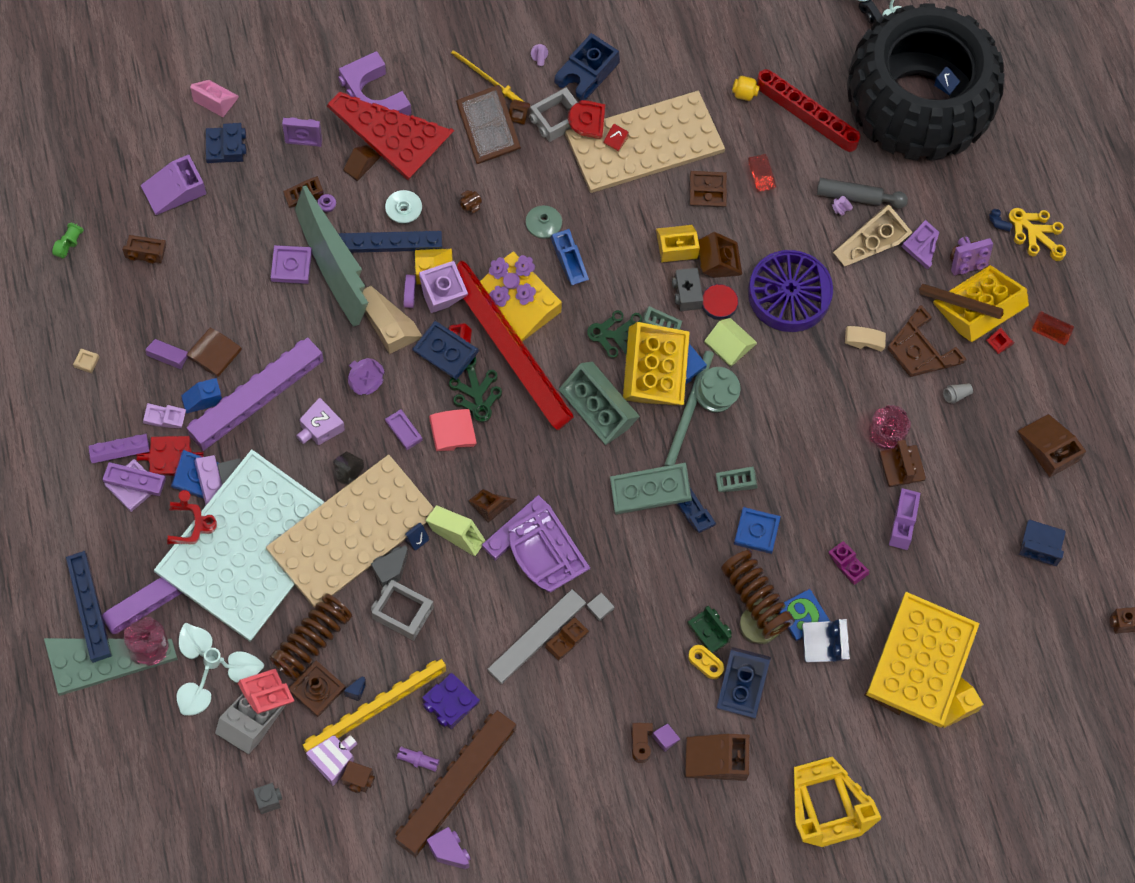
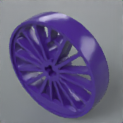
(799, 290)

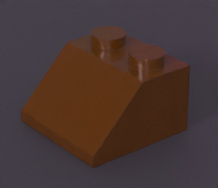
(719, 256)

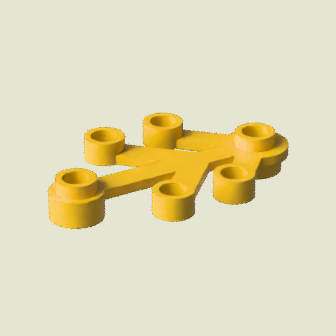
(1035, 231)

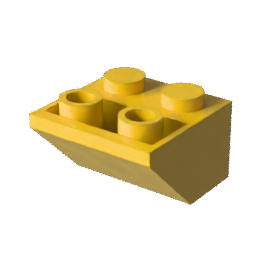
(678, 243)

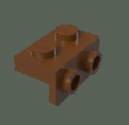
(144, 249)

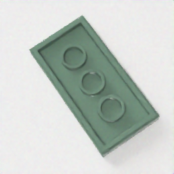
(650, 488)

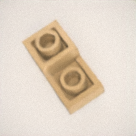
(864, 336)

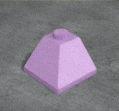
(442, 286)

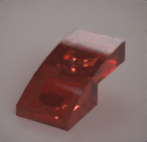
(762, 172)

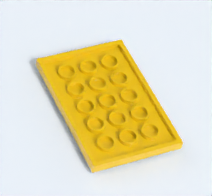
(923, 659)

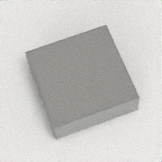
(600, 606)

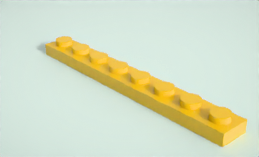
(380, 703)

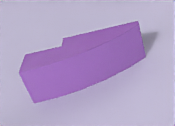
(904, 519)

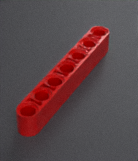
(813, 116)

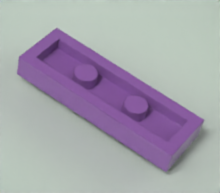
(119, 448)
(134, 479)

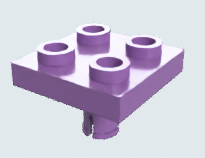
(971, 255)

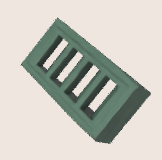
(656, 314)
(737, 486)

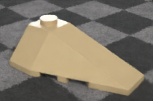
(876, 235)
(389, 322)

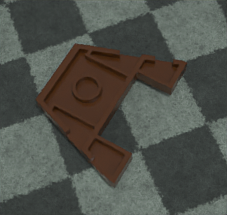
(915, 351)

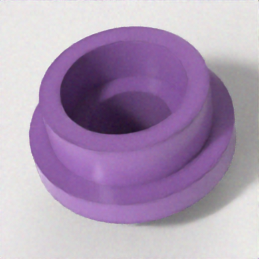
(327, 207)

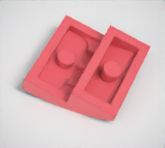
(452, 430)
(265, 691)

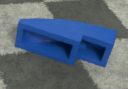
(569, 257)

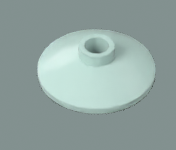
(401, 200)

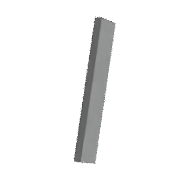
(536, 636)

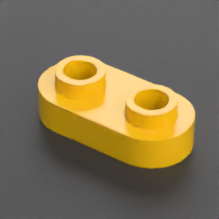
(706, 662)

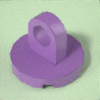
(365, 376)

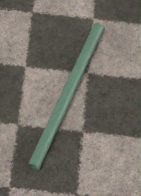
(686, 416)

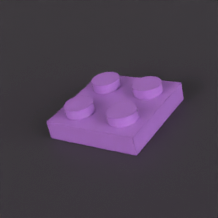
(302, 132)
(291, 264)

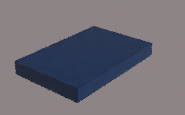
(445, 350)

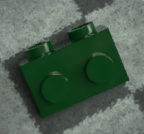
(710, 630)

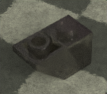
(347, 467)

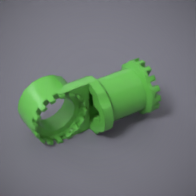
(68, 240)

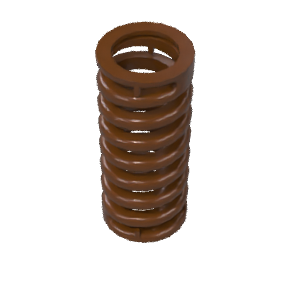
(733, 569)
(279, 656)

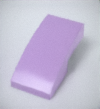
(164, 416)

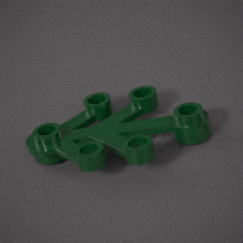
(618, 335)
(476, 392)

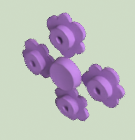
(512, 280)

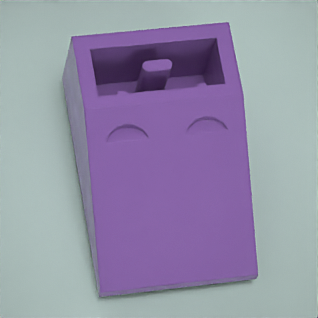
(174, 185)

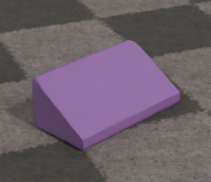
(167, 353)

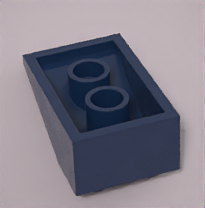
(743, 682)

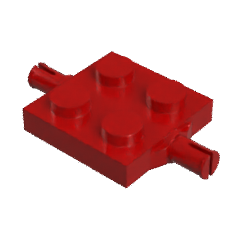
(166, 453)

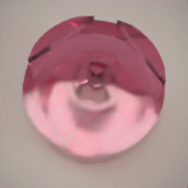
(880, 429)
(146, 641)

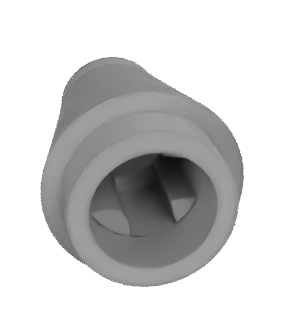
(954, 393)

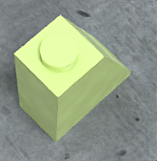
(456, 529)

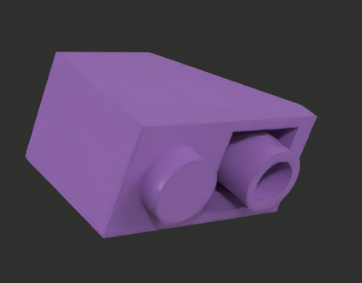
(447, 850)

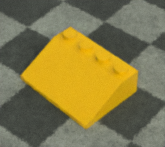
(988, 287)
(529, 317)
(656, 364)

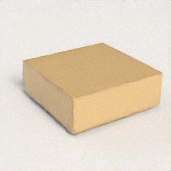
(86, 360)

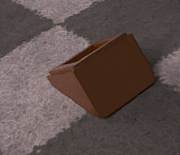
(519, 111)

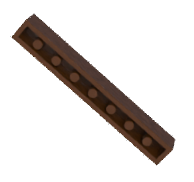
(456, 783)

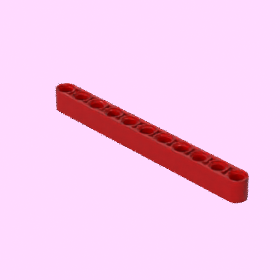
(514, 350)

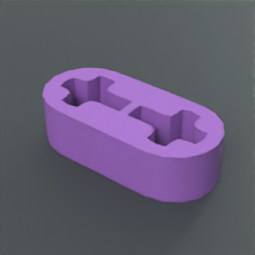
(409, 294)

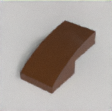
(567, 639)

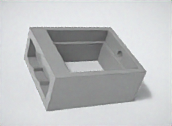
(535, 116)
(412, 631)

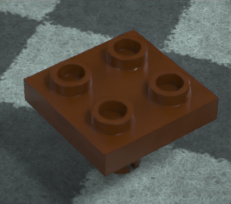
(317, 688)

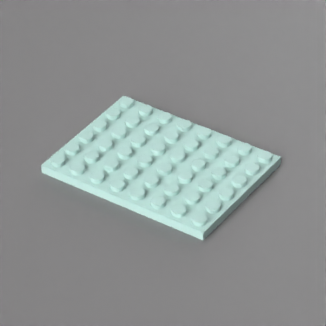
(231, 568)

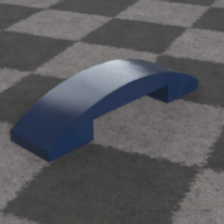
(696, 515)

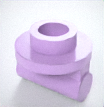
(539, 54)
(841, 205)

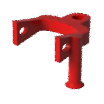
(201, 525)

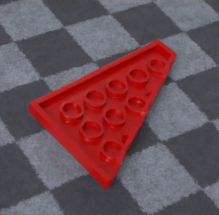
(399, 138)

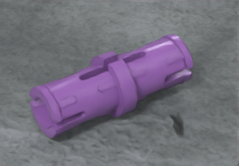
(418, 759)

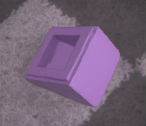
(665, 737)

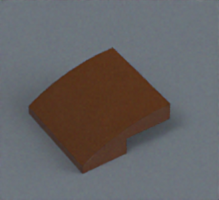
(708, 188)
(214, 352)

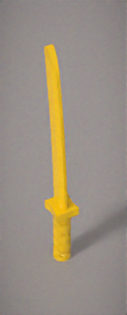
(506, 91)

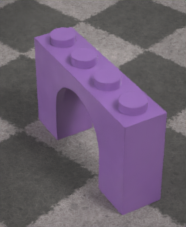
(360, 72)

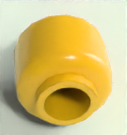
(745, 88)

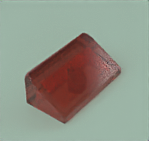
(1052, 328)

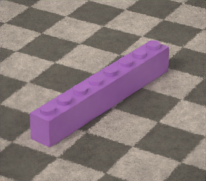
(254, 394)

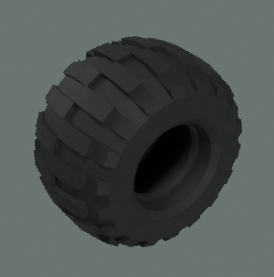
(923, 44)

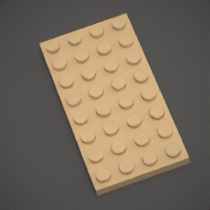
(658, 140)
(350, 531)

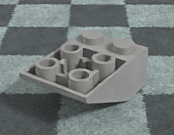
(244, 726)

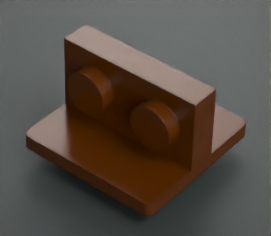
(902, 464)

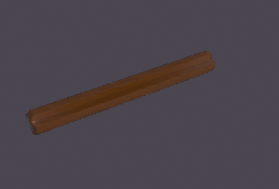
(961, 301)

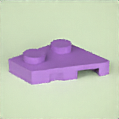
(922, 244)

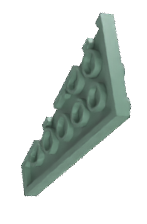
(75, 670)

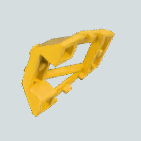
(857, 820)

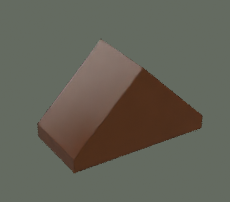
(360, 161)

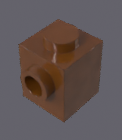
(1123, 620)
(357, 777)

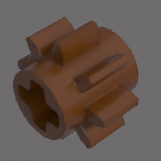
(470, 201)

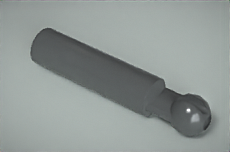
(859, 193)

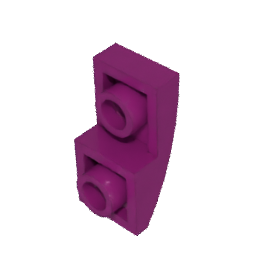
(847, 562)

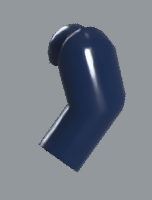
(997, 222)

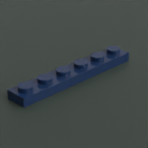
(392, 241)
(88, 607)

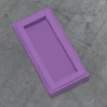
(403, 429)

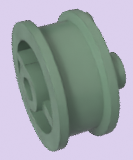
(717, 389)

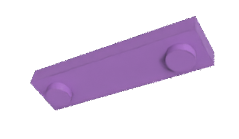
(500, 541)

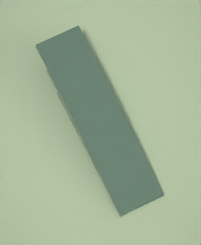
(332, 257)

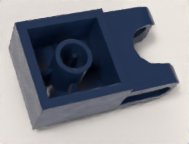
(588, 66)

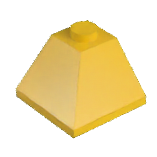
(429, 259)
(963, 704)

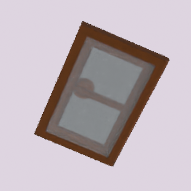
(488, 124)

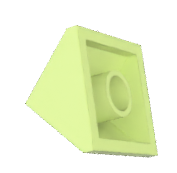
(729, 341)

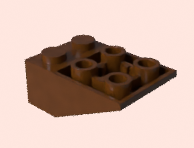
(1052, 444)
(718, 757)

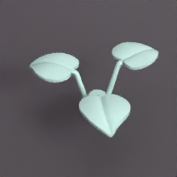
(197, 641)

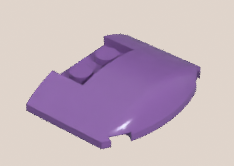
(546, 550)

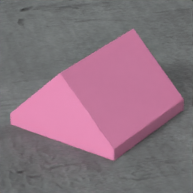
(213, 97)

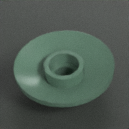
(543, 228)

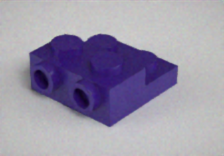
(450, 701)

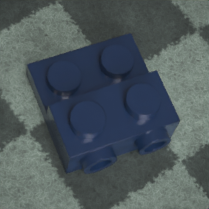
(225, 143)

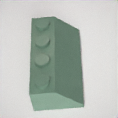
(598, 402)

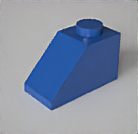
(202, 396)

